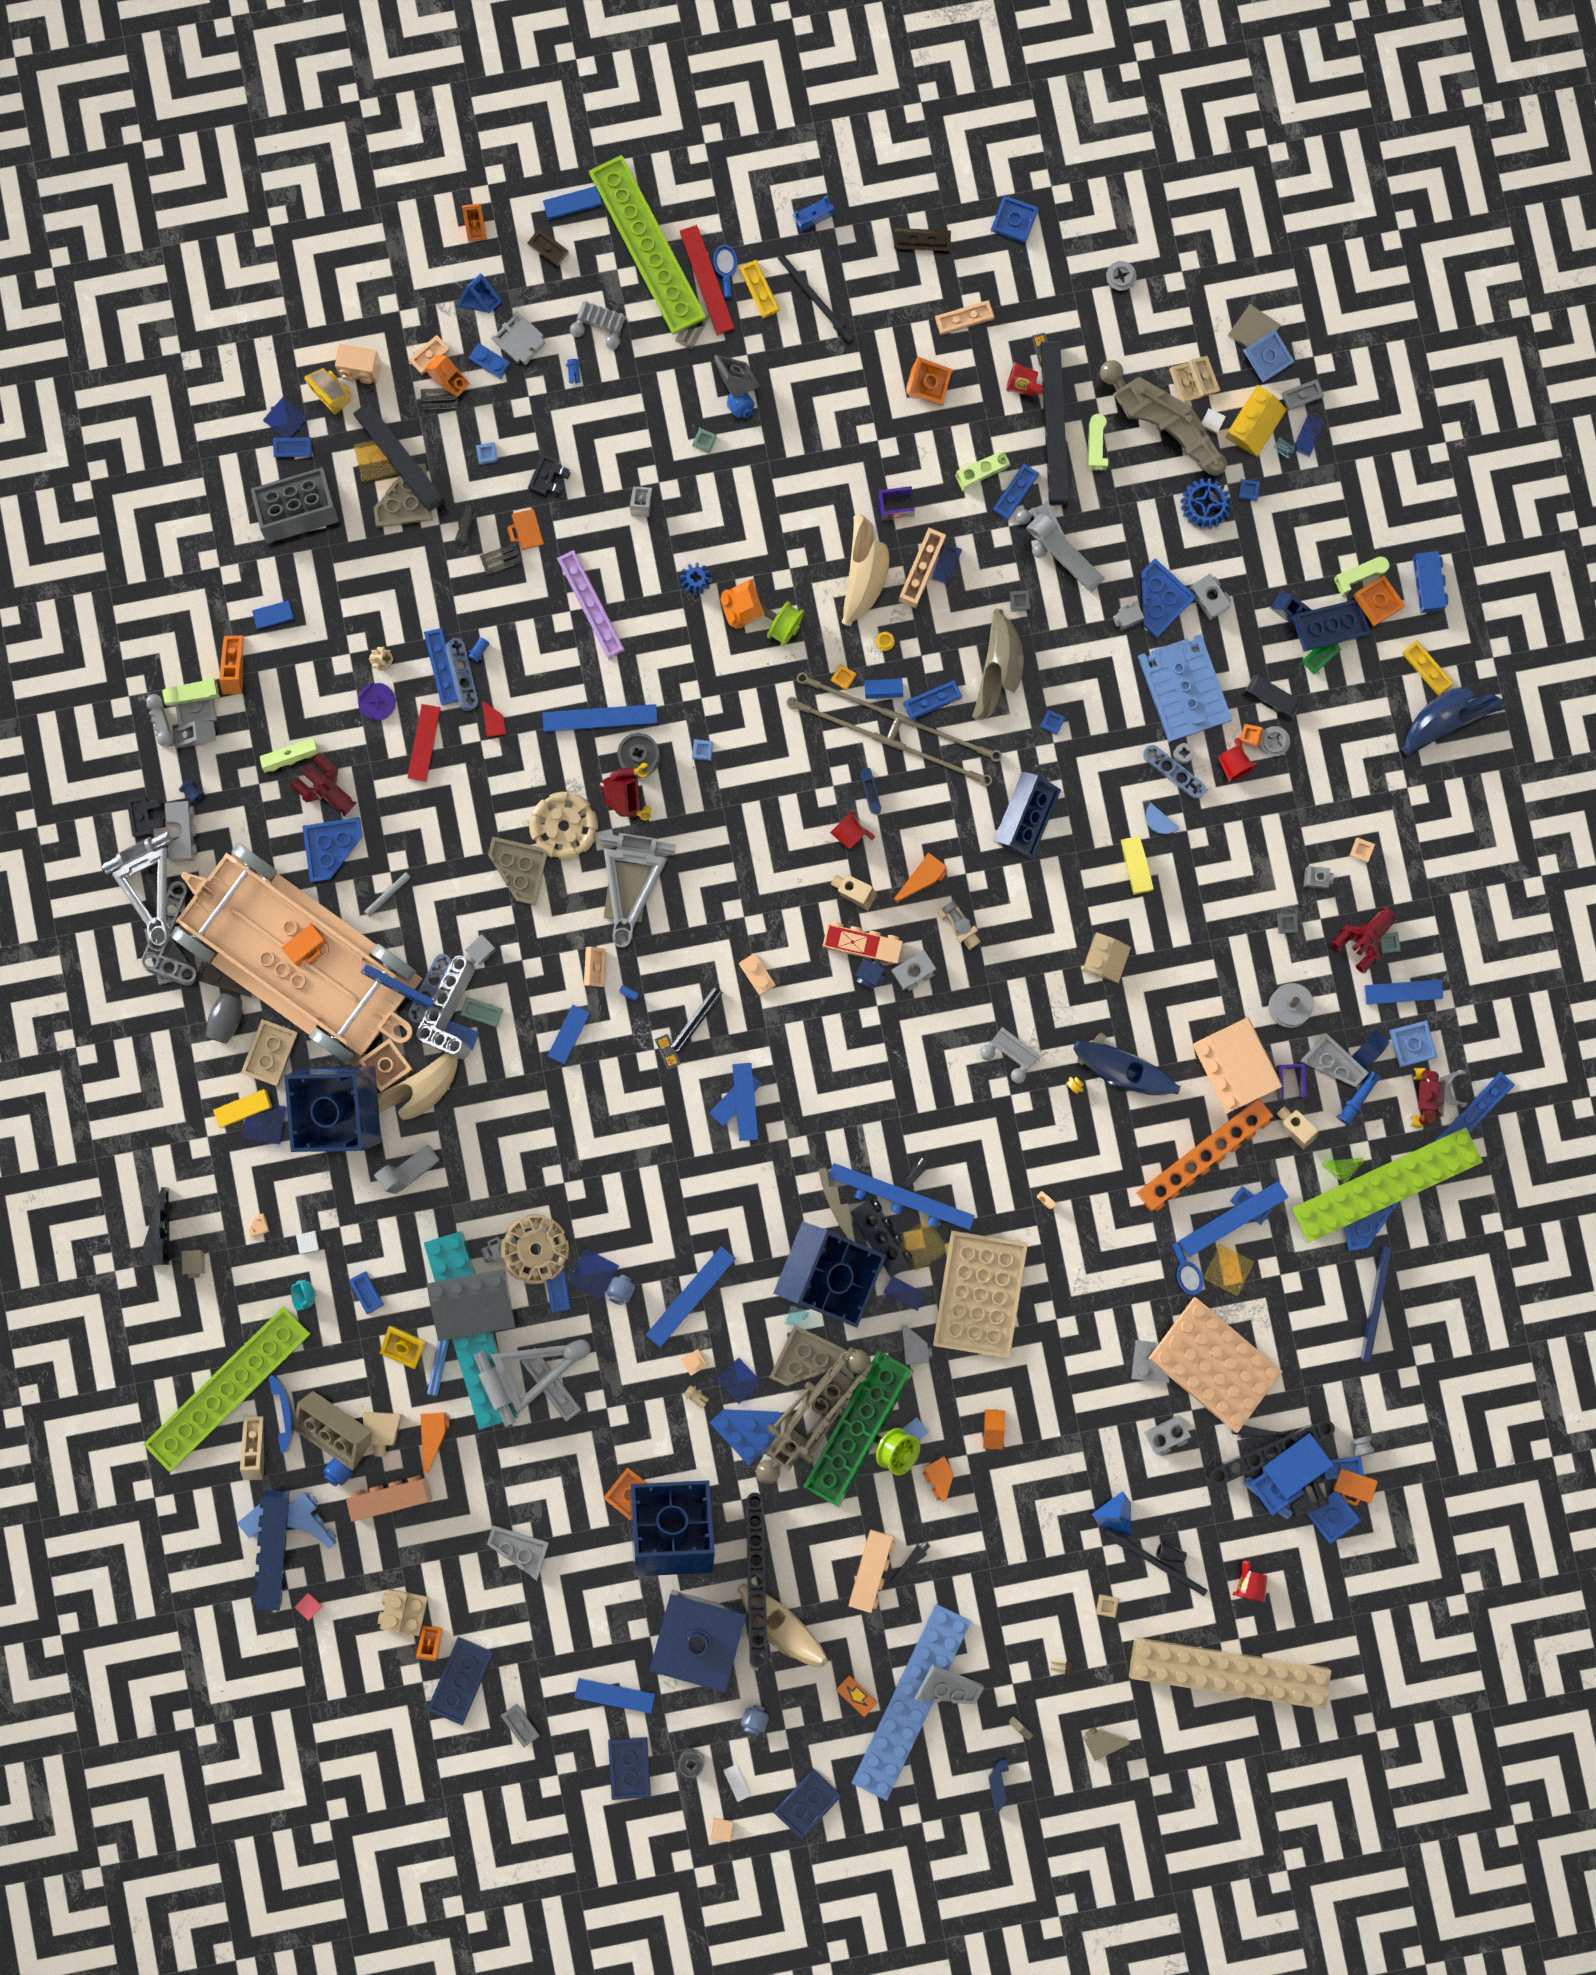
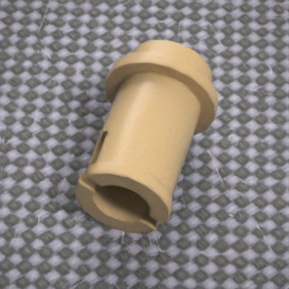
(696, 1396)

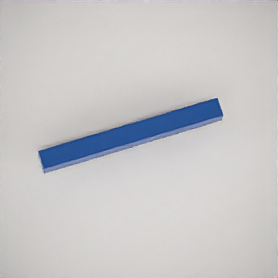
(901, 1197)

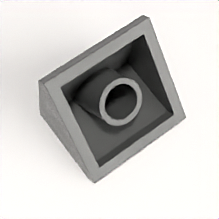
(736, 375)

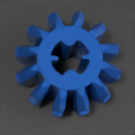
(689, 582)

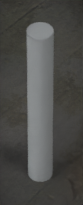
(387, 894)

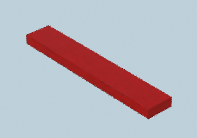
(707, 280)

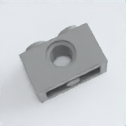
(1215, 607)
(920, 961)

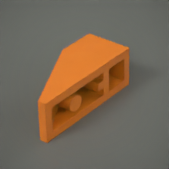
(232, 665)
(923, 877)
(433, 1431)

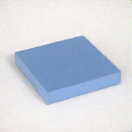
(1268, 356)
(1413, 1043)

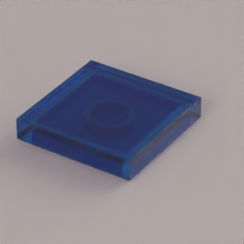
(266, 1125)
(593, 1273)

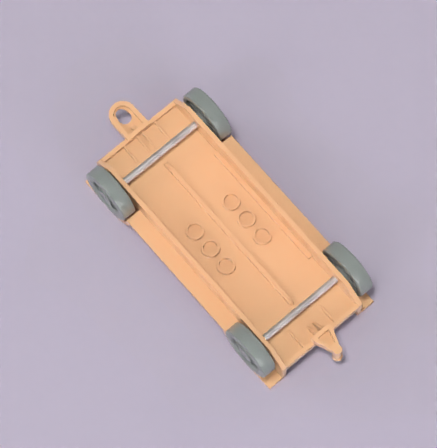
(246, 918)

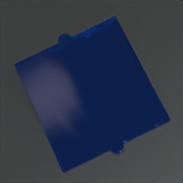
(285, 418)
(738, 1380)

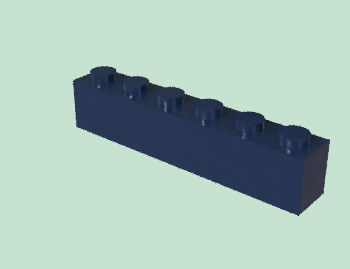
(272, 1550)

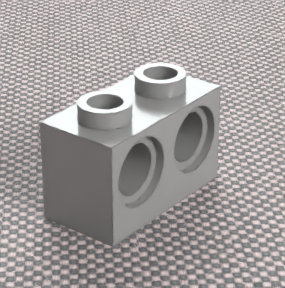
(1165, 1429)

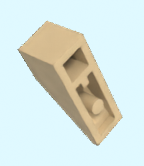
(252, 1449)

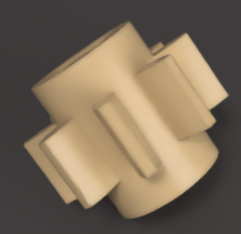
(381, 658)

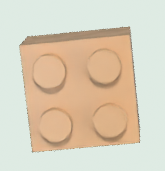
(357, 363)
(389, 1064)

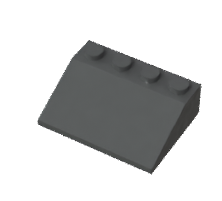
(294, 505)
(471, 1305)

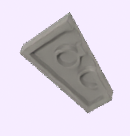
(520, 1549)

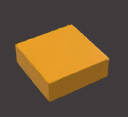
(843, 677)

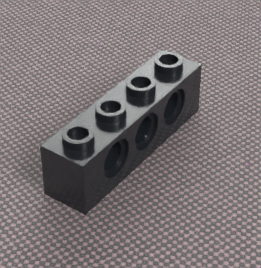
(872, 1233)

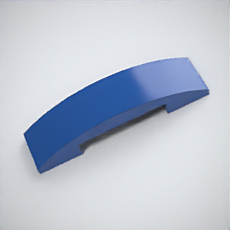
(278, 1388)

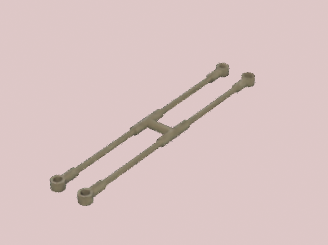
(889, 740)

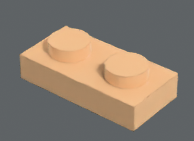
(427, 353)
(594, 967)
(757, 974)

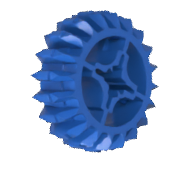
(1197, 503)

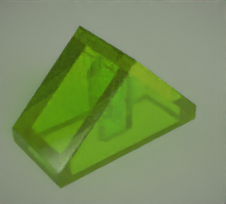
(1342, 1168)

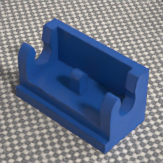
(814, 214)

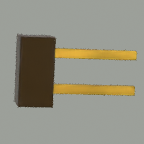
(1068, 1668)

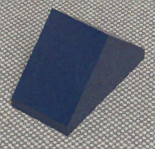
(1370, 1049)

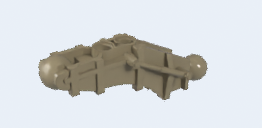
(1151, 404)
(856, 1362)

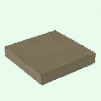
(1252, 326)

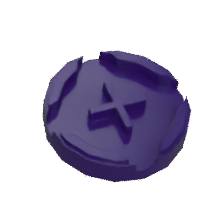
(376, 701)

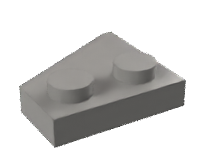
(1142, 1367)

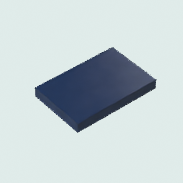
(629, 1768)
(807, 1803)

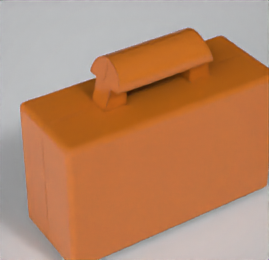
(526, 529)
(304, 945)
(1355, 1486)

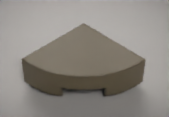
(1020, 1728)

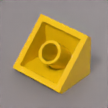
(403, 1347)

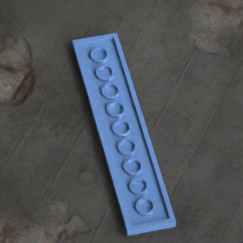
(904, 1714)

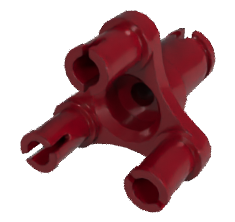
(324, 786)
(1367, 938)

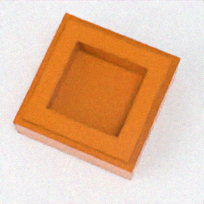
(1251, 735)

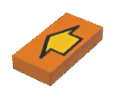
(856, 1696)

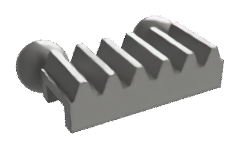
(599, 318)
(1024, 516)
(160, 720)
(1014, 1050)

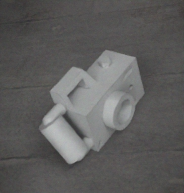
(495, 1249)

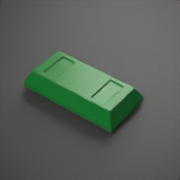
(1319, 657)

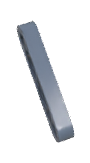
(461, 674)
(1176, 769)
(427, 987)

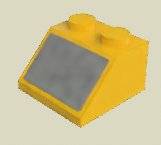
(326, 388)

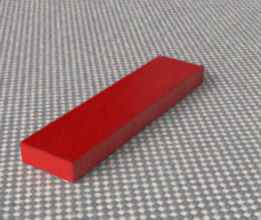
(424, 743)

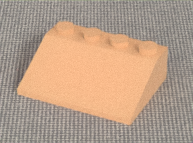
(1237, 1065)

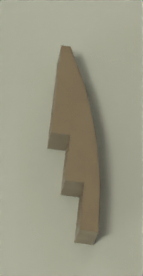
(840, 1211)

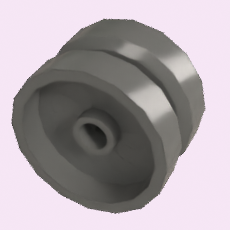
(642, 744)

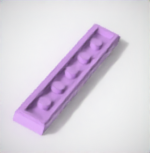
(590, 604)

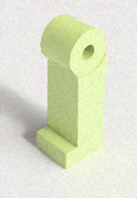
(1095, 443)
(981, 470)
(1359, 573)
(191, 692)

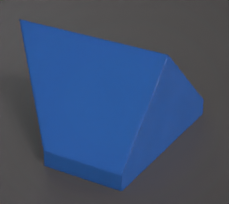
(479, 296)
(1115, 1514)

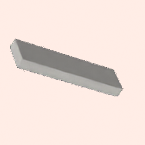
(555, 1391)

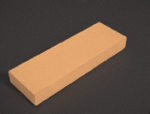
(964, 317)

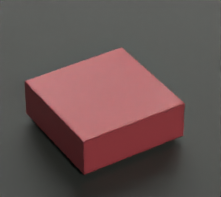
(308, 1606)

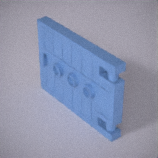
(1185, 688)

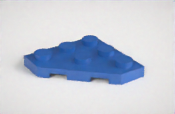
(1162, 598)
(329, 846)
(1362, 1232)
(746, 1431)

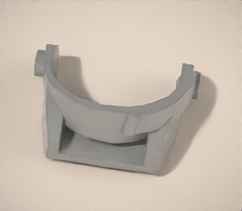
(1448, 1094)

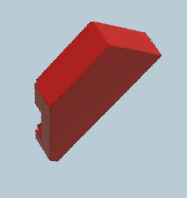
(493, 721)

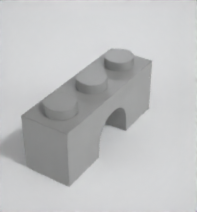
(182, 848)

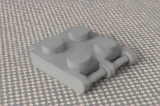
(519, 339)

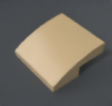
(1194, 379)

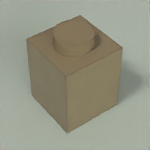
(193, 1263)

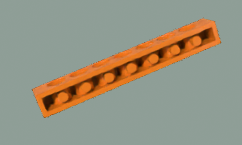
(1255, 1109)

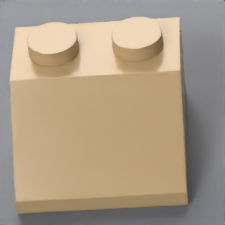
(1106, 958)

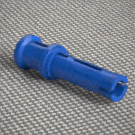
(1354, 1105)

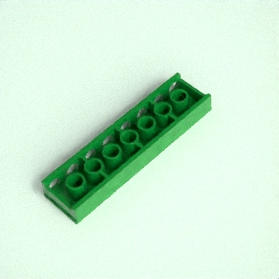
(858, 1429)

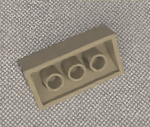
(332, 1430)

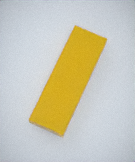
(759, 289)
(1427, 668)
(242, 1108)

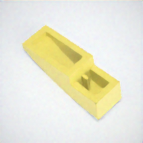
(1136, 865)

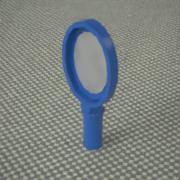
(725, 265)
(1188, 1274)

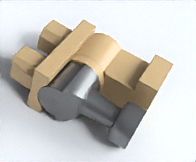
(960, 924)

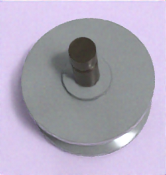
(1291, 1005)

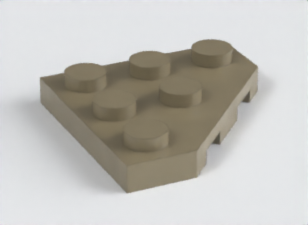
(400, 505)
(519, 867)
(804, 1357)

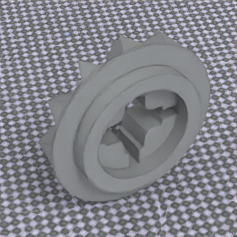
(1124, 268)
(1283, 740)

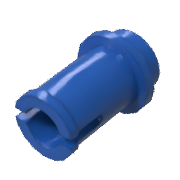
(573, 370)
(478, 650)

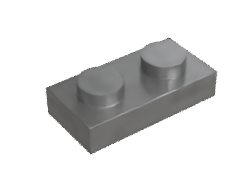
(1302, 395)
(520, 1725)

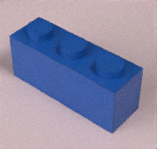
(1430, 582)

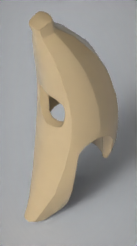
(867, 571)
(423, 1088)
(787, 1631)

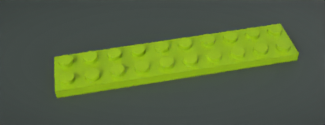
(647, 245)
(1386, 1185)
(226, 1389)

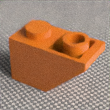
(447, 375)
(941, 1477)

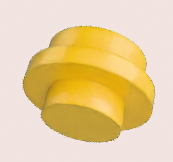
(885, 641)
(1075, 1084)

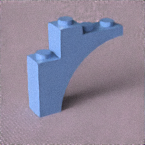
(299, 1517)

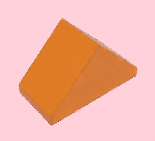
(474, 222)
(994, 1429)
(429, 1643)

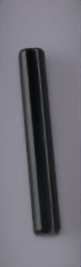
(696, 1019)

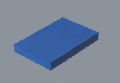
(1297, 1466)

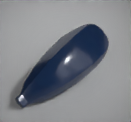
(1448, 713)
(1125, 1069)

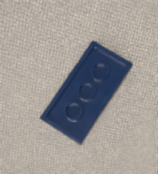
(1331, 625)
(460, 1680)

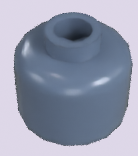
(620, 1290)
(754, 1720)

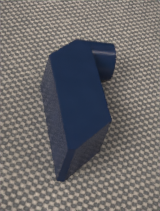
(870, 791)
(997, 1785)

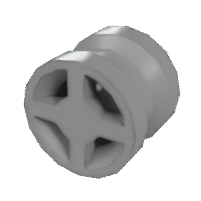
(1181, 756)
(1362, 1445)

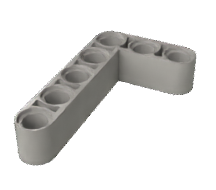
(1045, 532)
(158, 954)
(445, 1010)
(396, 1179)

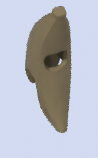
(1002, 665)

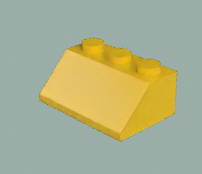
(1256, 421)

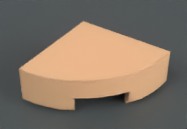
(1047, 1201)
(259, 1226)

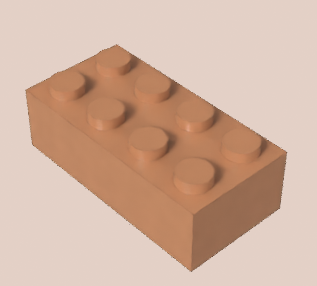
(388, 1499)

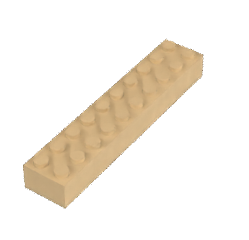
(1230, 1673)

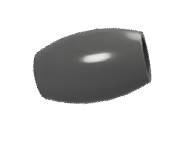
(224, 1018)

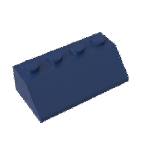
(1027, 815)

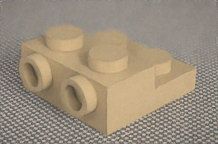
(402, 1612)

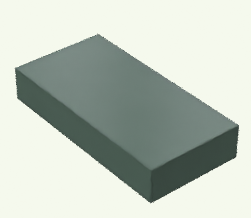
(481, 1012)

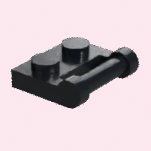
(1304, 1505)

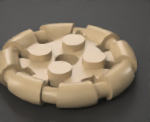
(566, 814)
(523, 1251)

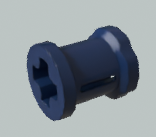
(191, 791)

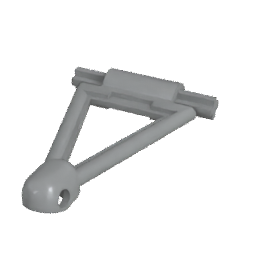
(633, 850)
(135, 860)
(499, 1382)

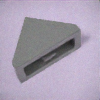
(641, 501)

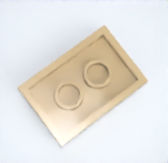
(269, 1052)

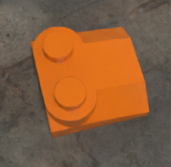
(928, 381)
(741, 604)

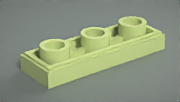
(289, 755)

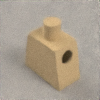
(861, 894)
(1301, 1134)
(383, 1428)

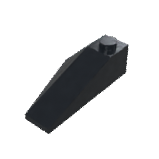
(157, 1241)

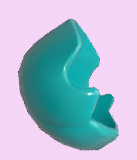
(302, 1295)

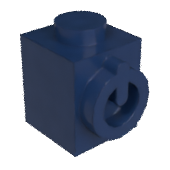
(870, 974)

